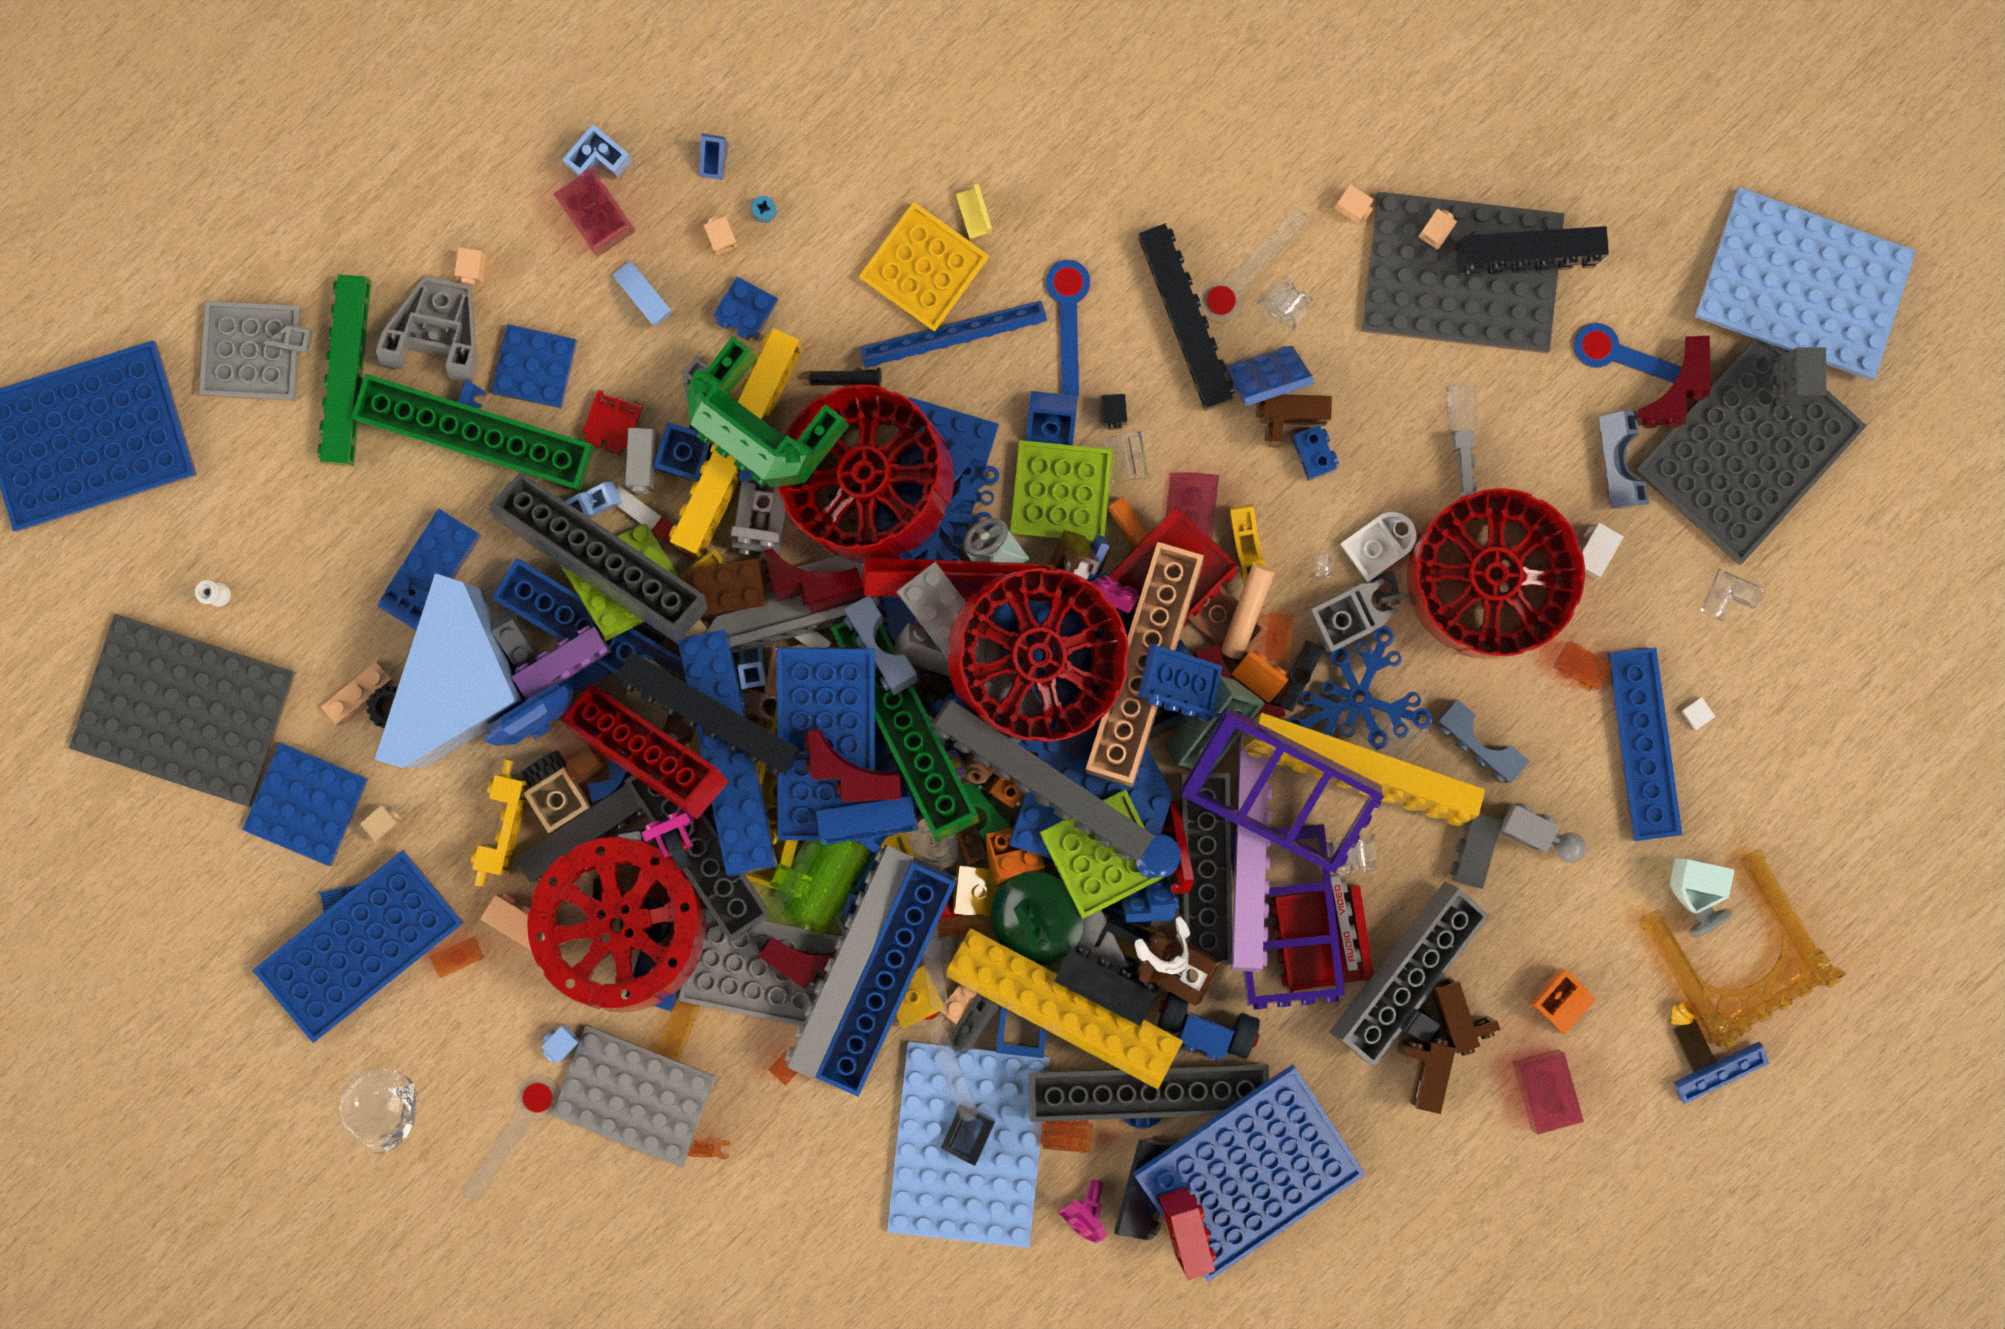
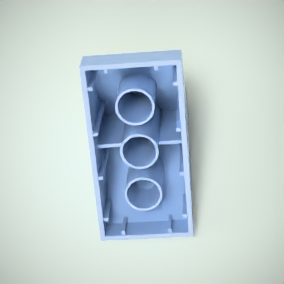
(451, 681)

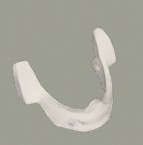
(1175, 966)

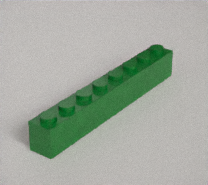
(344, 370)

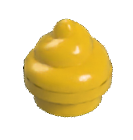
(1682, 1014)

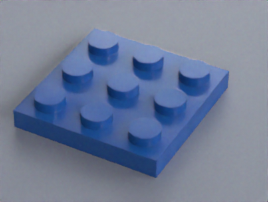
(534, 366)
(1269, 375)

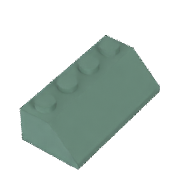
(1194, 734)

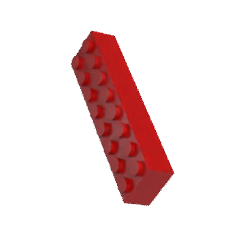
(644, 751)

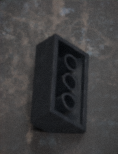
(1106, 984)
(1138, 1214)

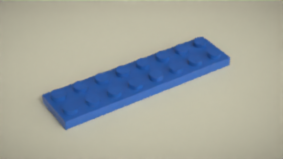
(1644, 744)

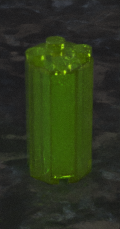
(833, 872)

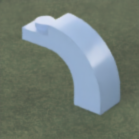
(752, 668)

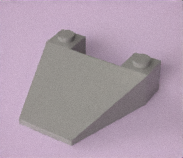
(435, 322)

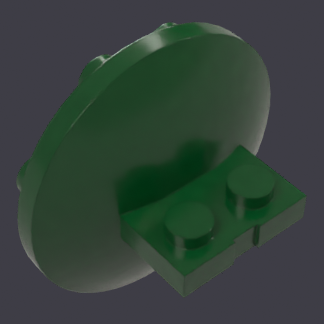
(1037, 917)

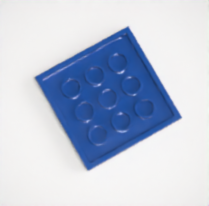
(305, 804)

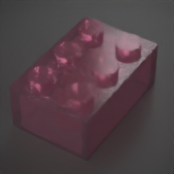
(594, 212)
(1548, 1091)

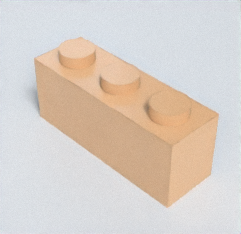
(508, 918)

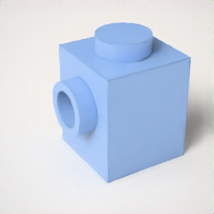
(559, 1043)

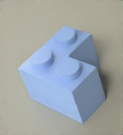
(597, 149)

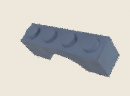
(1617, 432)
(895, 669)
(1458, 722)

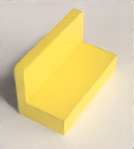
(974, 213)

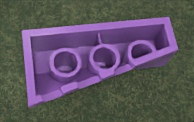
(561, 663)

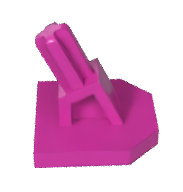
(1084, 1216)

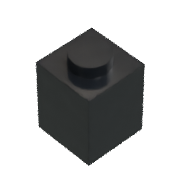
(1114, 411)

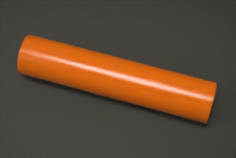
(1128, 521)

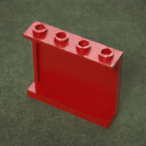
(1180, 532)
(1306, 916)

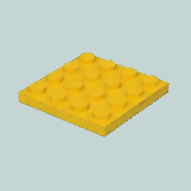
(924, 267)

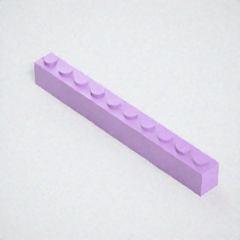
(1249, 870)

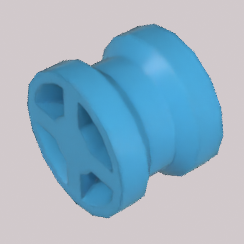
(765, 213)

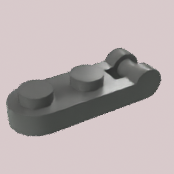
(972, 1023)

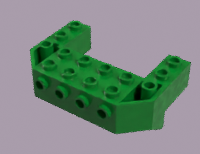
(744, 435)

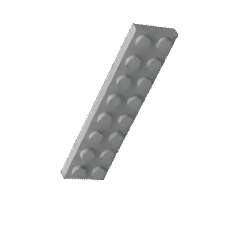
(936, 606)

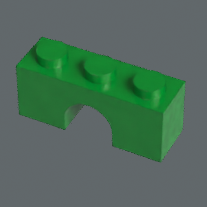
(995, 821)

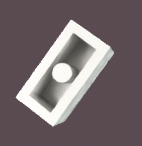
(1599, 548)

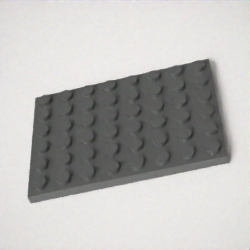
(1421, 295)
(1743, 457)
(182, 710)

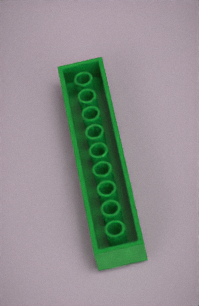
(473, 432)
(917, 749)

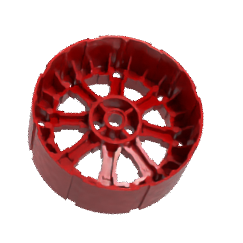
(936, 475)
(1563, 561)
(1106, 670)
(559, 885)

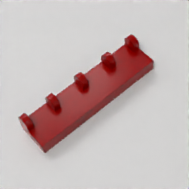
(1176, 830)

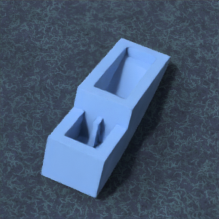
(642, 294)
(596, 499)

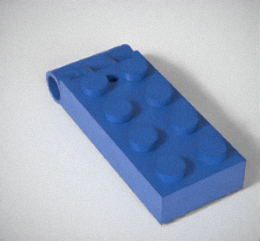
(439, 550)

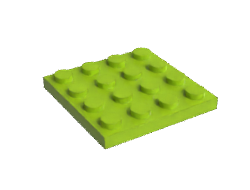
(1060, 490)
(606, 613)
(1091, 871)

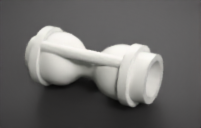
(212, 593)

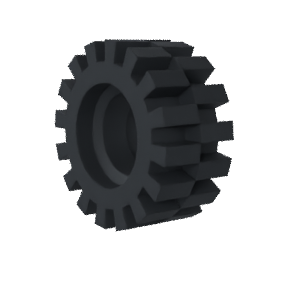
(376, 702)
(543, 768)

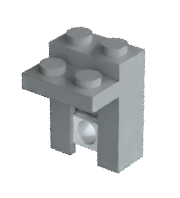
(754, 540)

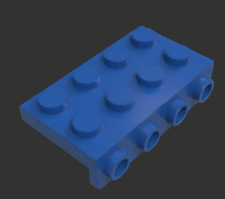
(1180, 683)

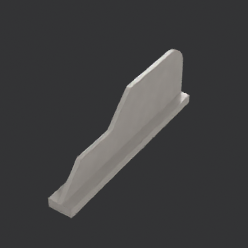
(784, 618)

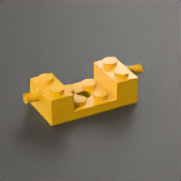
(499, 858)

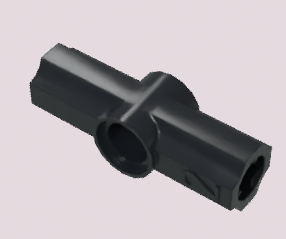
(1306, 661)

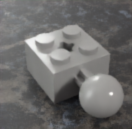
(1540, 833)

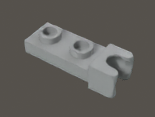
(1463, 443)

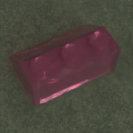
(1195, 496)

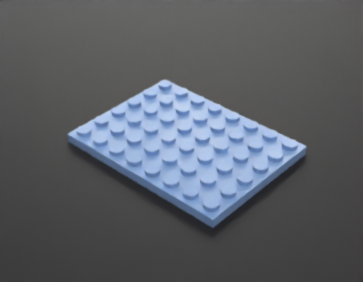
(1805, 283)
(941, 1193)

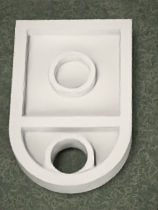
(1379, 545)

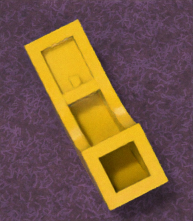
(1245, 539)

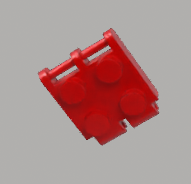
(610, 423)

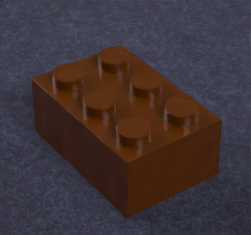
(730, 585)

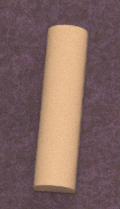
(1247, 611)

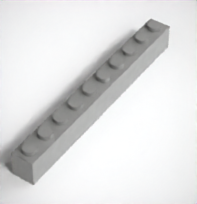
(849, 961)

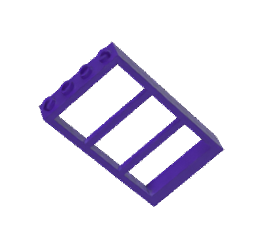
(1213, 749)
(1306, 997)

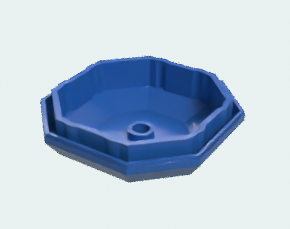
(531, 716)

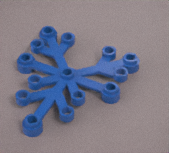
(966, 492)
(1334, 710)

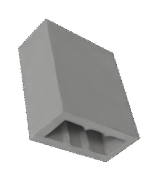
(641, 455)

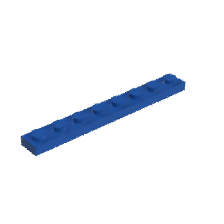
(953, 334)

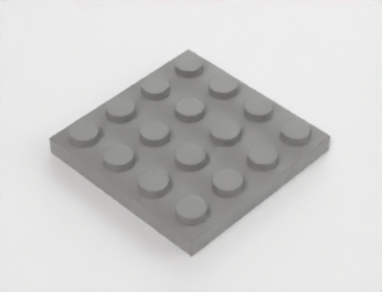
(234, 352)

